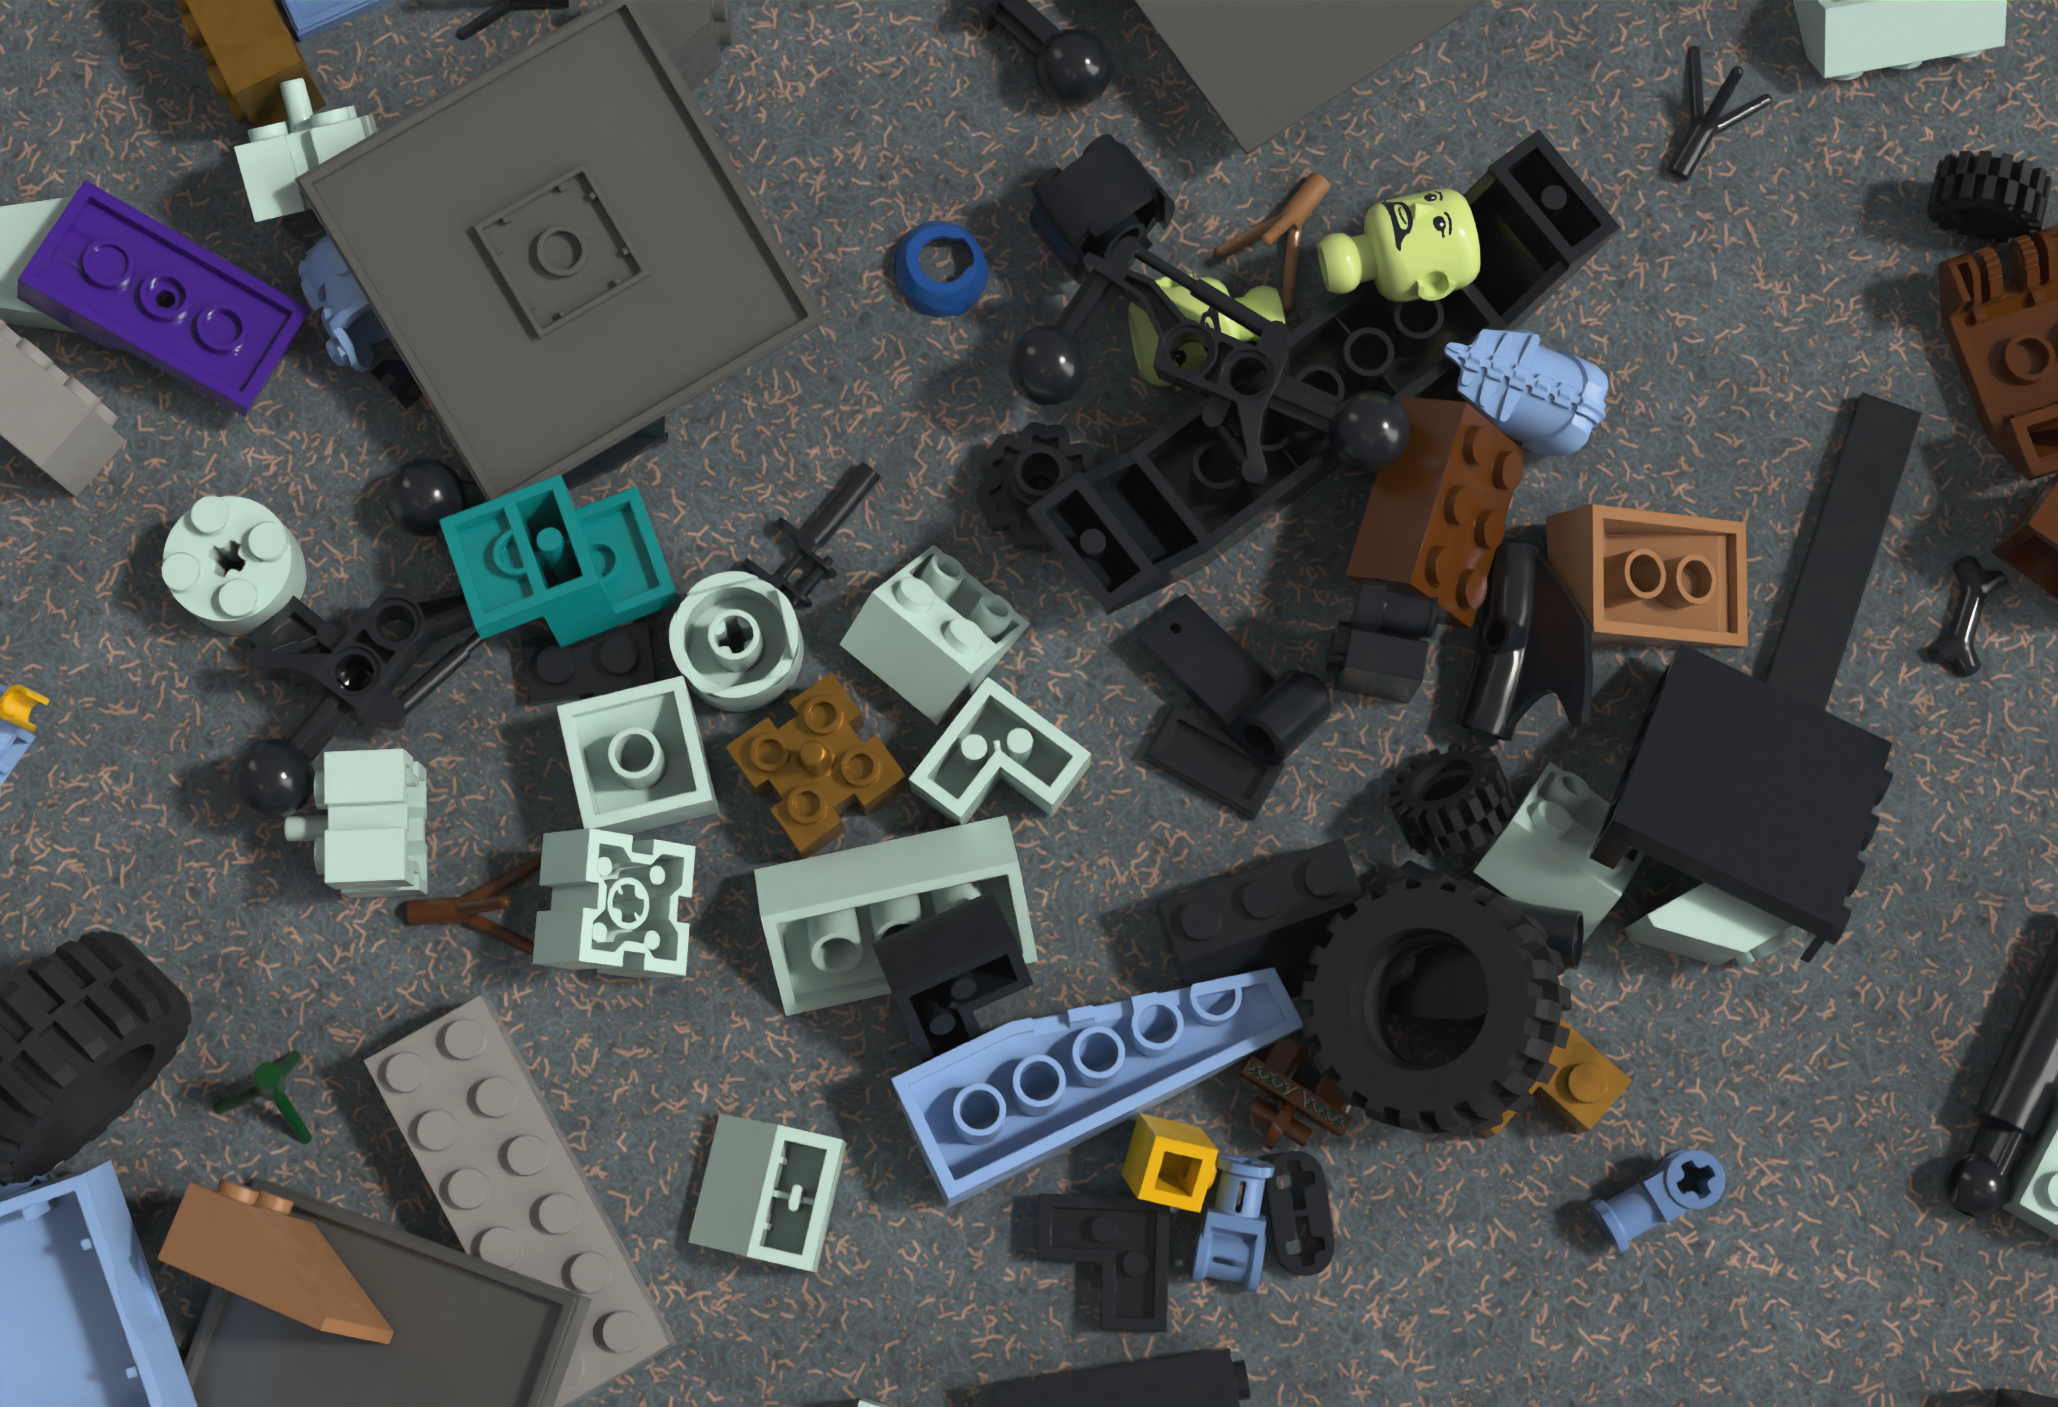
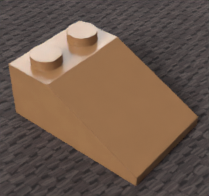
(1653, 575)
(271, 1257)

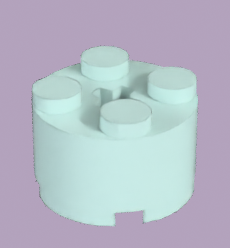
(229, 531)
(702, 639)

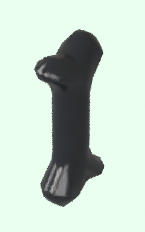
(1959, 644)

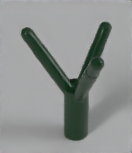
(271, 1086)

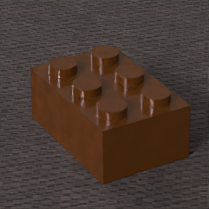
(1440, 509)

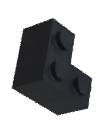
(949, 970)

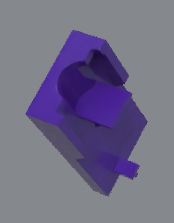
(103, 281)

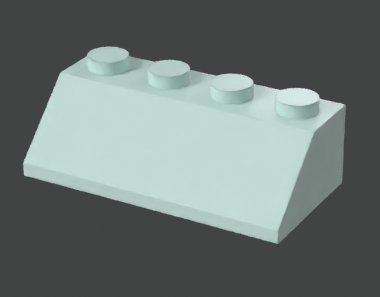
(833, 906)

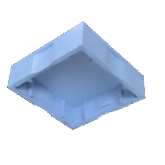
(81, 1302)

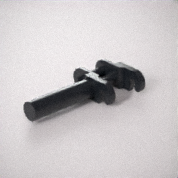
(817, 536)

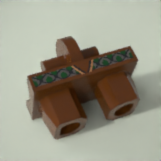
(1273, 1074)

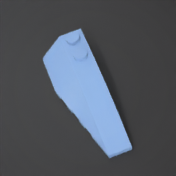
(1079, 1072)

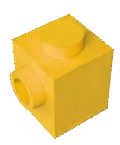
(1170, 1163)

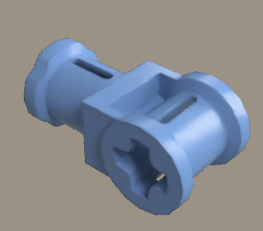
(1657, 1197)
(1232, 1235)

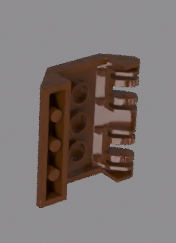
(2009, 345)

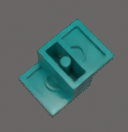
(549, 559)

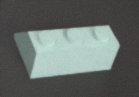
(1868, 35)

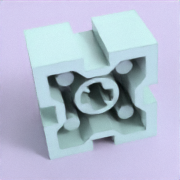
(293, 147)
(373, 823)
(614, 904)

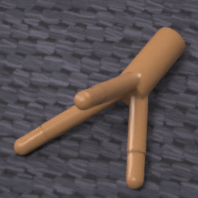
(1288, 220)

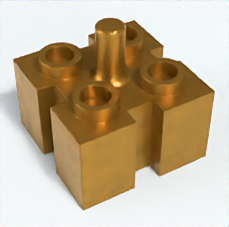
(818, 766)

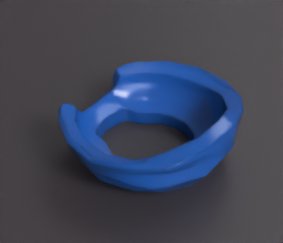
(932, 296)

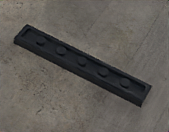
(1842, 549)

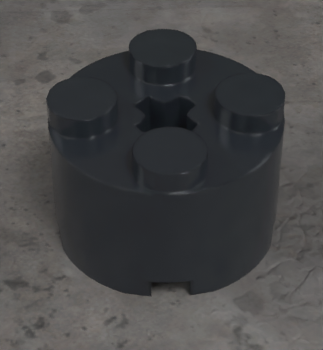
(1097, 205)

